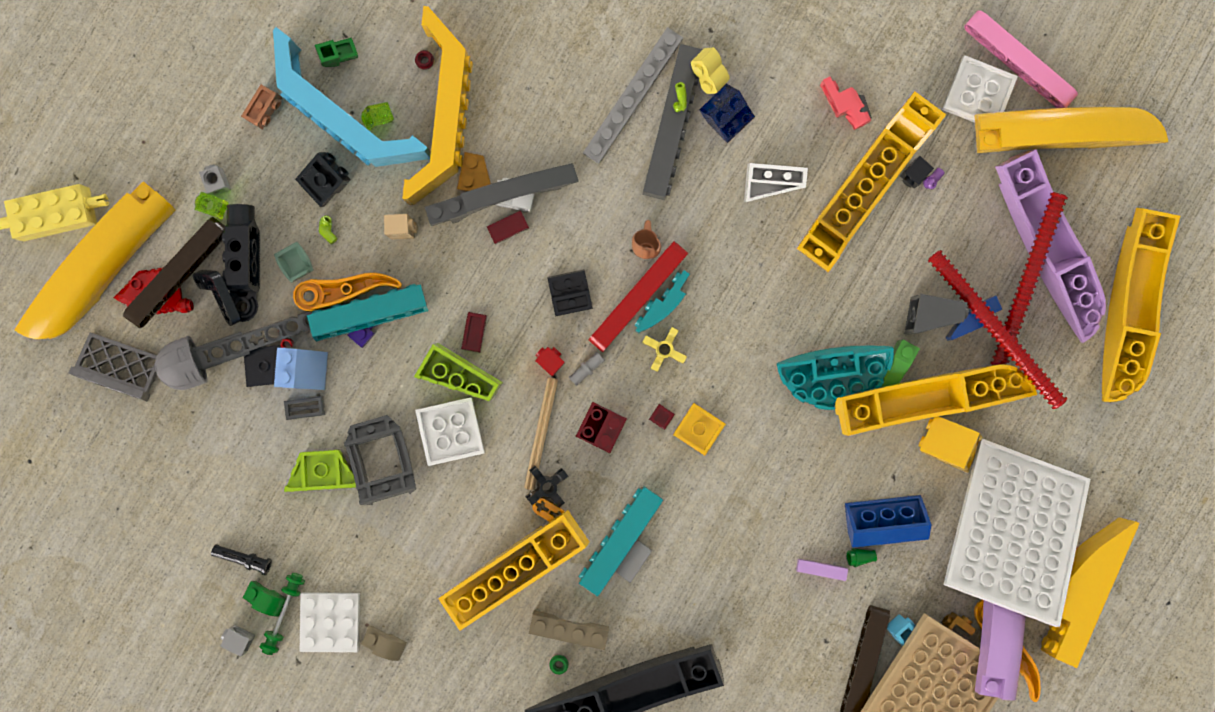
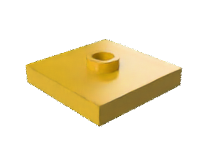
(699, 429)

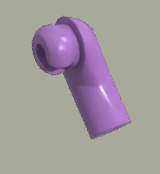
(931, 181)

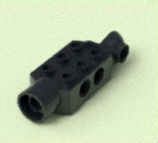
(242, 258)

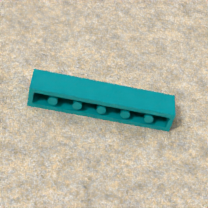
(367, 312)
(620, 541)

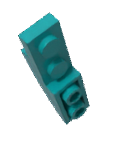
(660, 310)

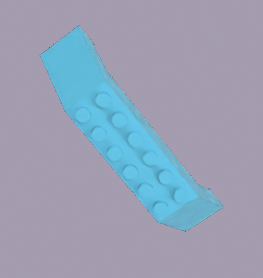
(331, 116)

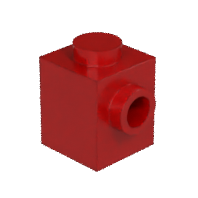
(549, 360)

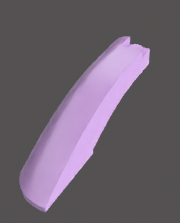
(1067, 269)
(1000, 652)

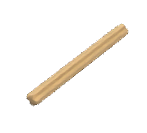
(541, 431)

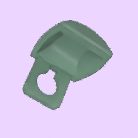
(293, 262)

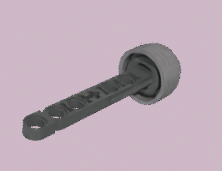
(184, 365)

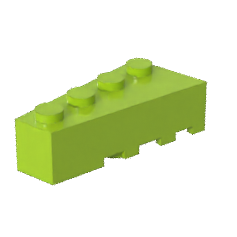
(452, 371)

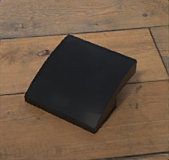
(569, 292)

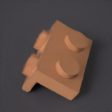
(262, 107)

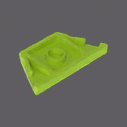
(320, 471)

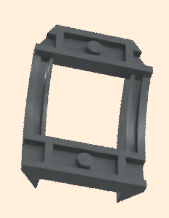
(386, 487)

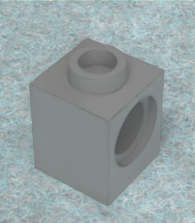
(220, 186)
(237, 640)

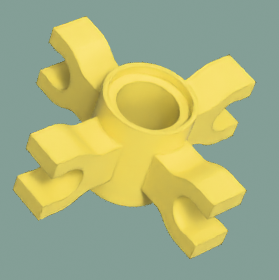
(672, 353)

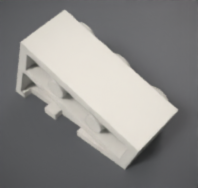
(770, 180)

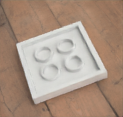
(978, 89)
(450, 431)
(329, 622)

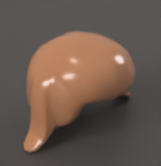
(645, 242)

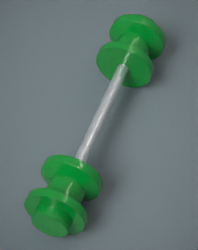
(270, 645)

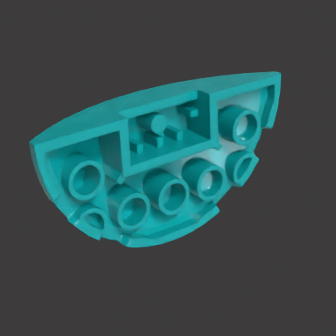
(835, 372)

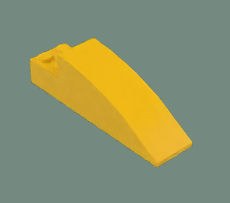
(514, 569)
(1091, 580)

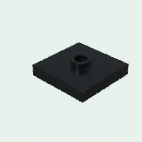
(260, 366)

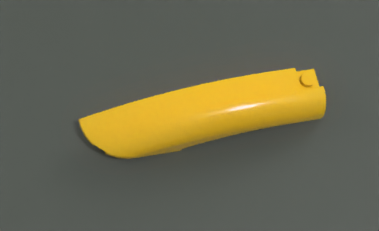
(1067, 128)
(94, 263)

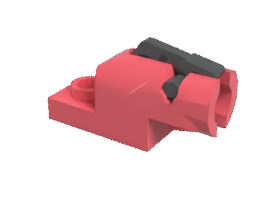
(847, 103)

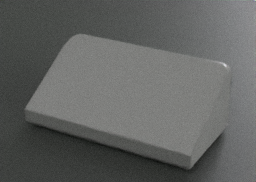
(633, 561)

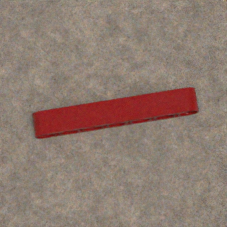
(638, 296)

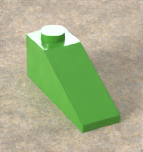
(903, 358)

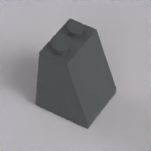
(933, 312)

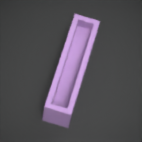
(822, 569)

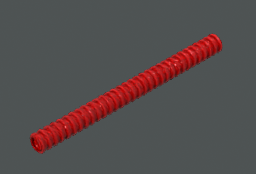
(1032, 271)
(998, 330)

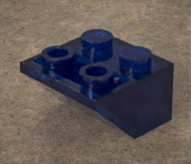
(727, 112)

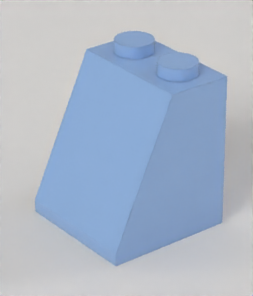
(300, 369)

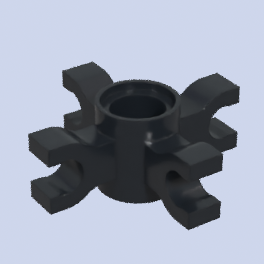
(535, 495)

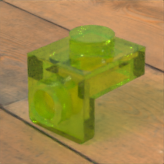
(377, 115)

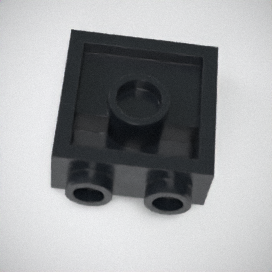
(323, 178)

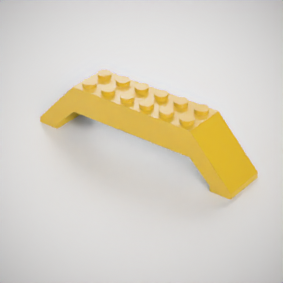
(449, 112)
(869, 180)

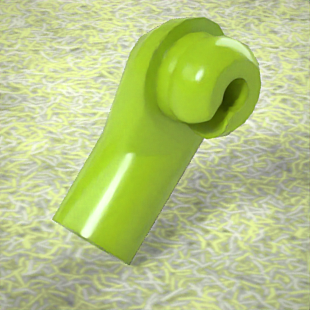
(681, 96)

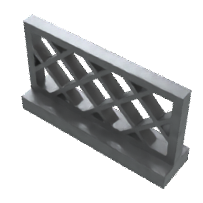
(107, 380)

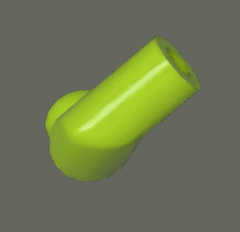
(325, 226)

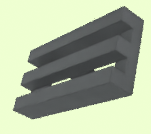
(320, 405)

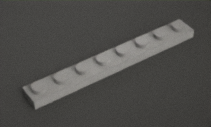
(633, 95)

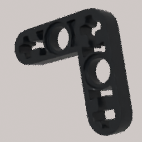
(213, 281)

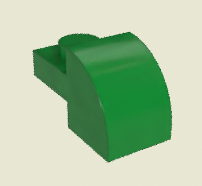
(333, 53)
(263, 599)

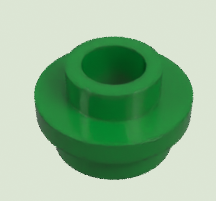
(558, 670)

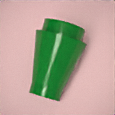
(859, 557)

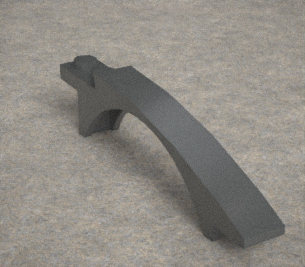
(483, 197)

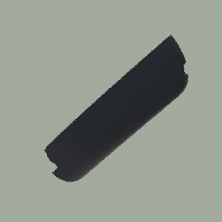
(642, 684)

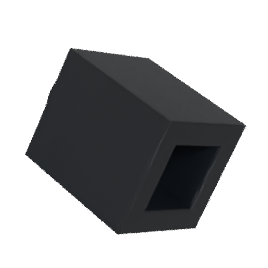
(916, 172)

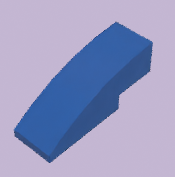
(971, 323)

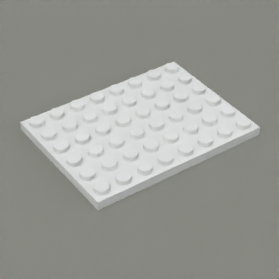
(1018, 533)

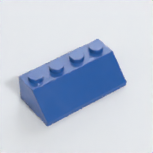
(887, 521)

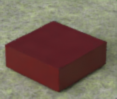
(661, 416)

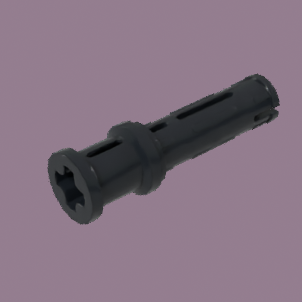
(249, 561)

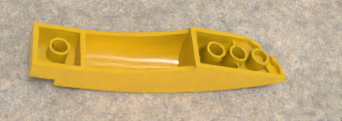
(1136, 303)
(932, 397)

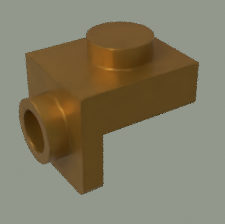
(963, 622)

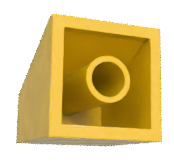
(950, 443)

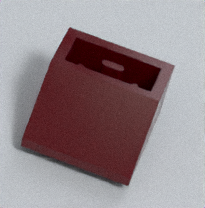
(601, 427)

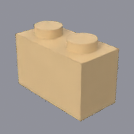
(399, 226)

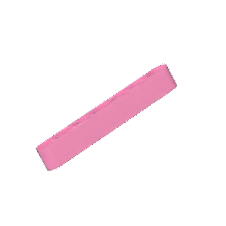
(1020, 60)

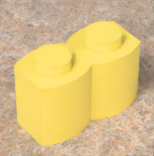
(710, 71)

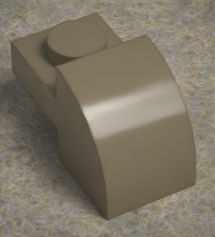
(383, 644)

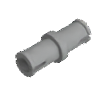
(586, 368)

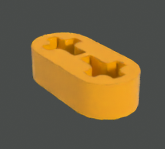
(550, 505)

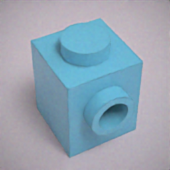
(900, 628)

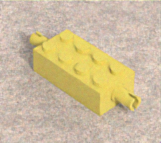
(51, 212)

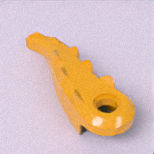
(339, 291)
(1027, 668)

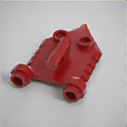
(140, 281)

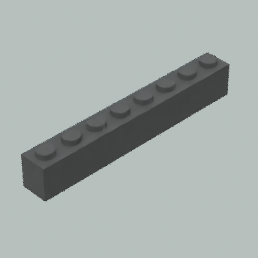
(671, 127)

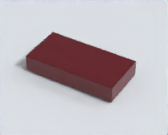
(507, 227)
(474, 332)

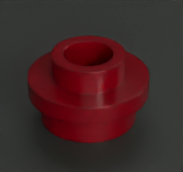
(424, 54)

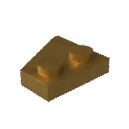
(473, 173)

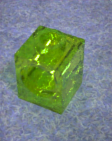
(218, 208)

